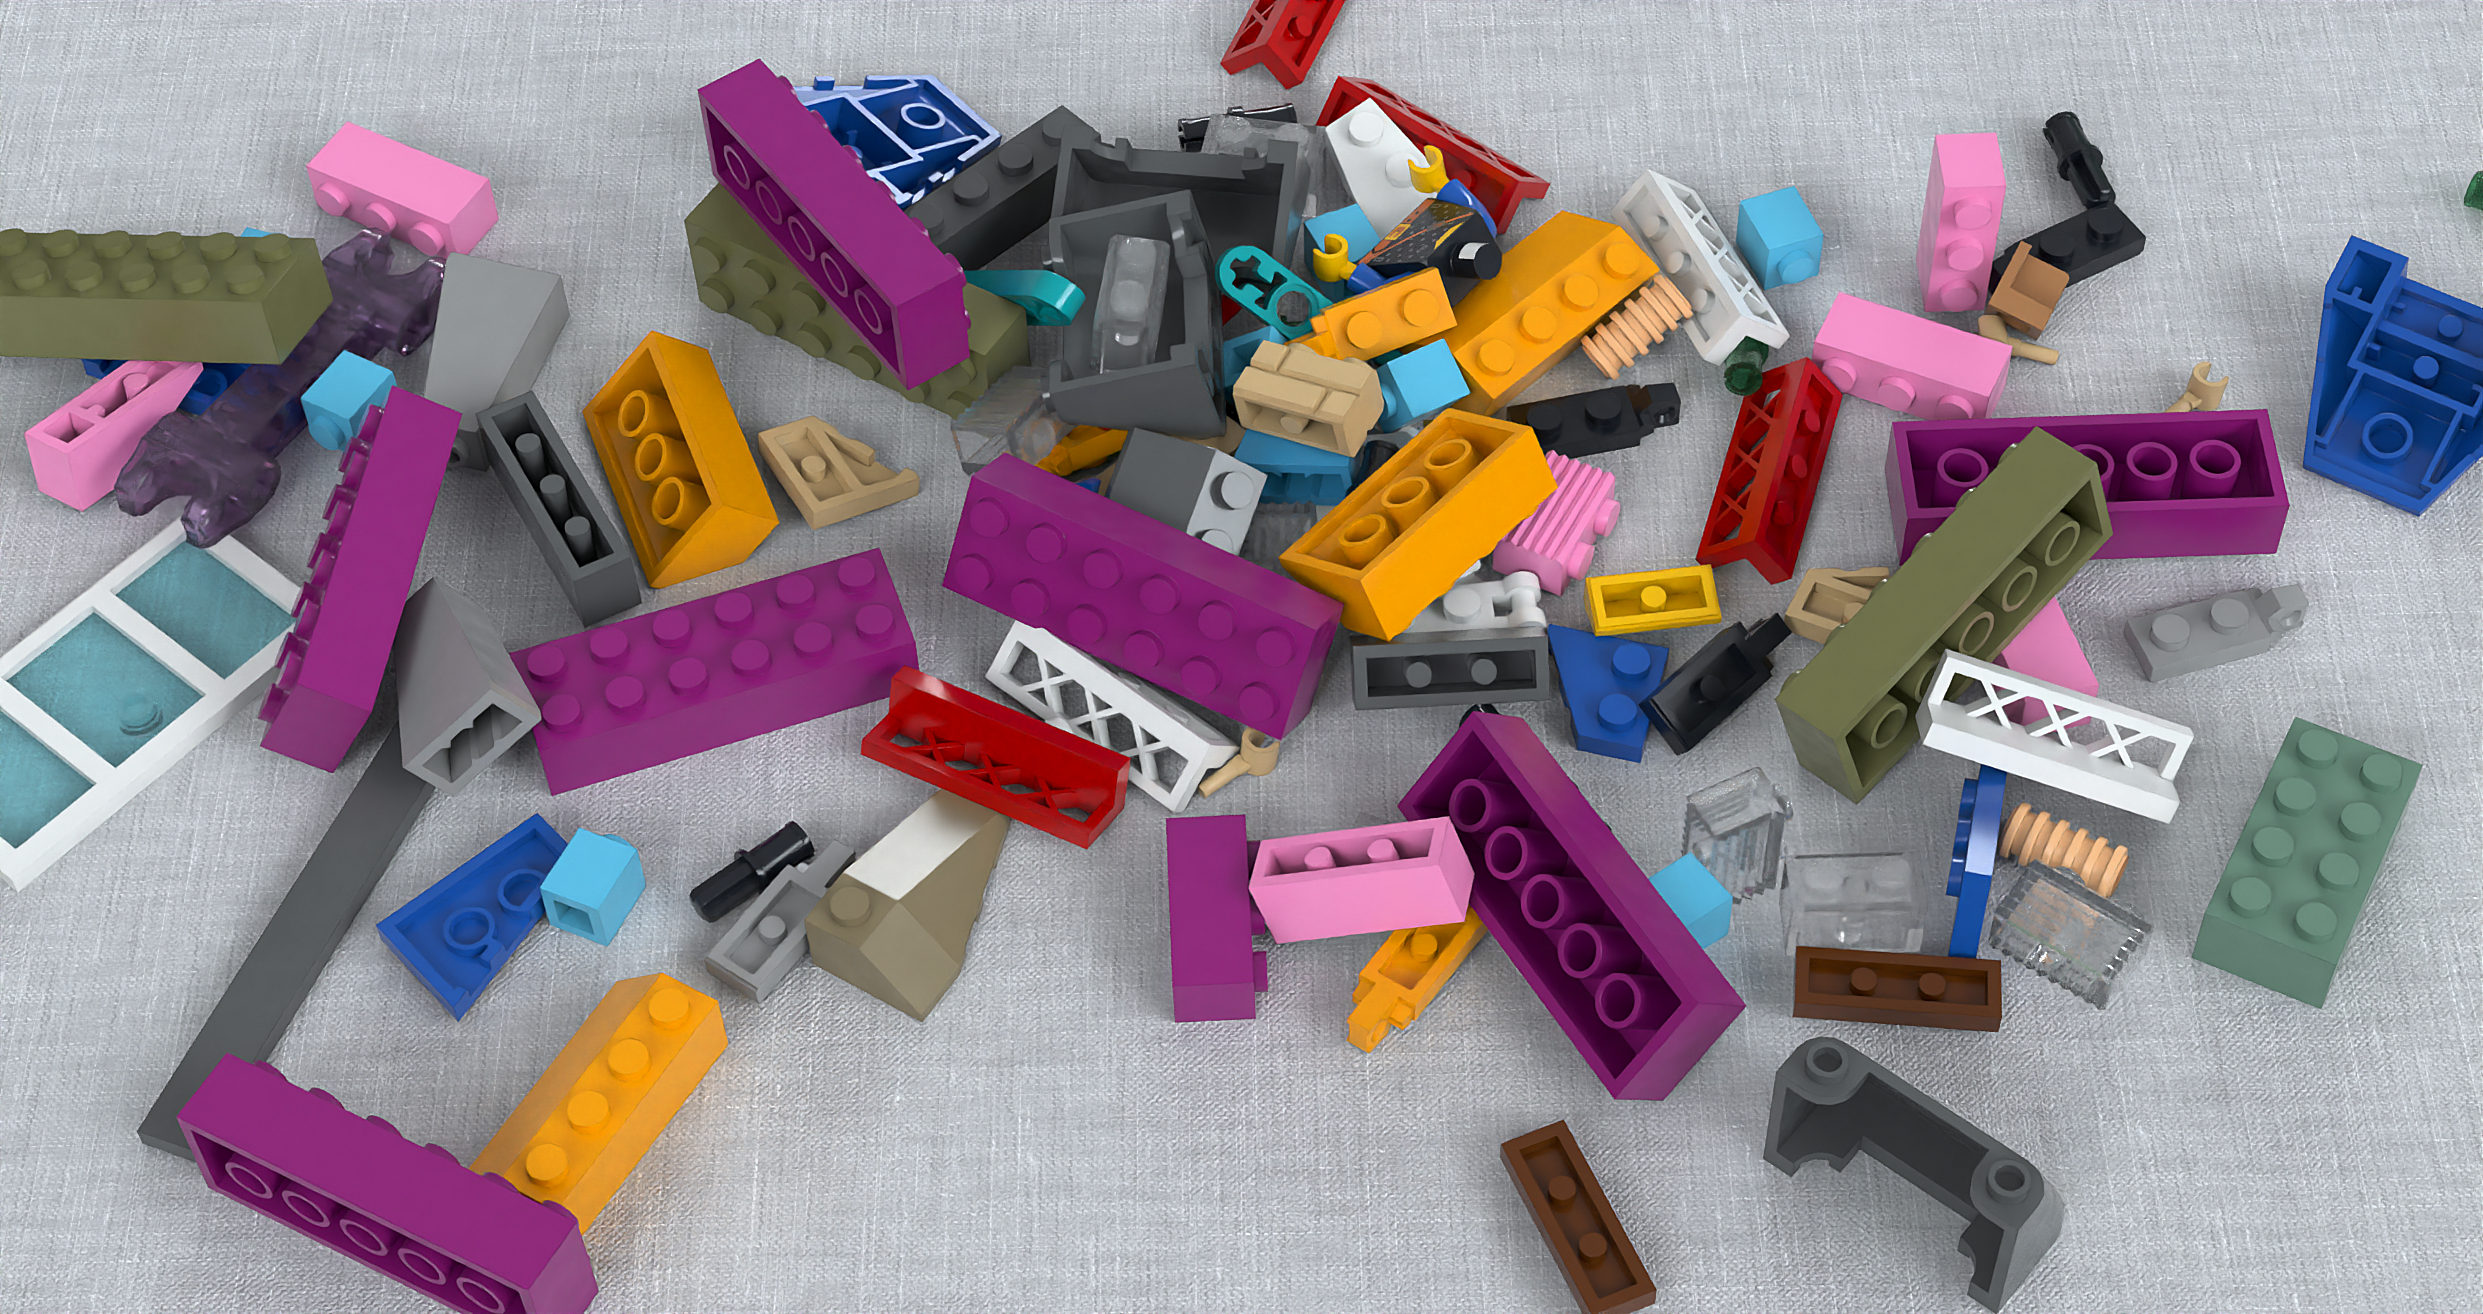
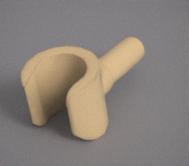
(1995, 328)
(2199, 392)
(1250, 759)

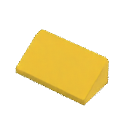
(1651, 600)

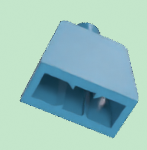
(1298, 470)

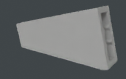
(490, 341)
(455, 689)

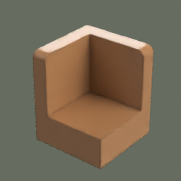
(2027, 293)

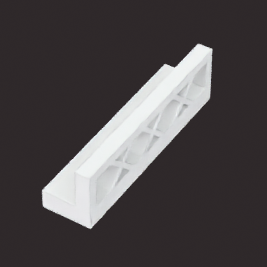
(1700, 262)
(1129, 696)
(2049, 758)

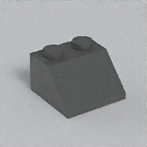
(1187, 487)

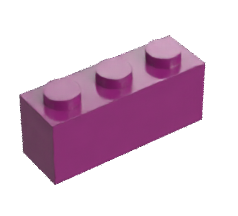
(1213, 919)

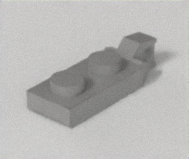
(2213, 630)
(773, 929)

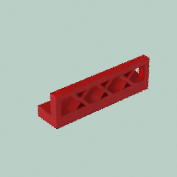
(1282, 37)
(1485, 173)
(1784, 468)
(1006, 750)

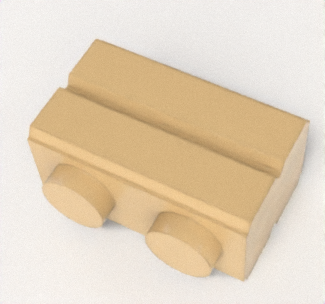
(1309, 397)

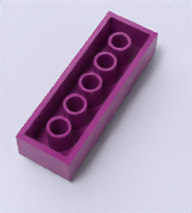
(836, 223)
(2167, 478)
(358, 579)
(1142, 595)
(716, 670)
(1575, 910)
(383, 1197)

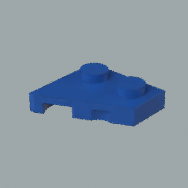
(1602, 686)

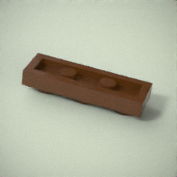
(1897, 988)
(1577, 1222)

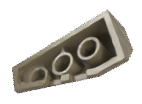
(909, 904)

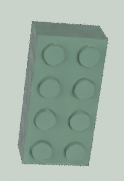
(2306, 862)

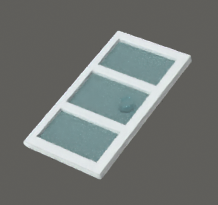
(129, 687)

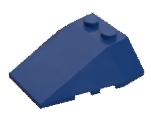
(902, 129)
(2394, 382)

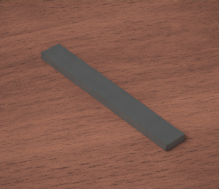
(299, 936)

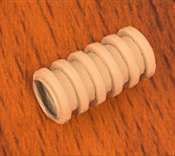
(1636, 327)
(2056, 845)

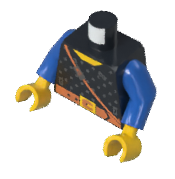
(1442, 232)

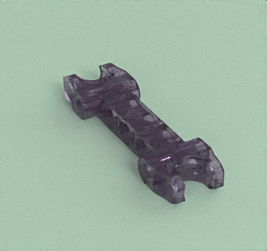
(232, 446)

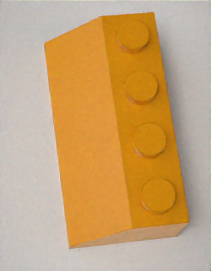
(1540, 306)
(678, 463)
(1422, 520)
(608, 1095)

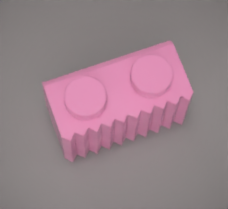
(1561, 532)

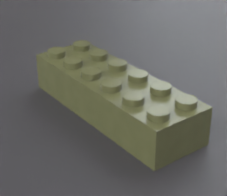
(754, 281)
(158, 296)
(1959, 591)

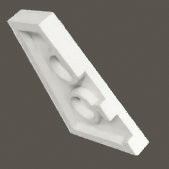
(1374, 166)

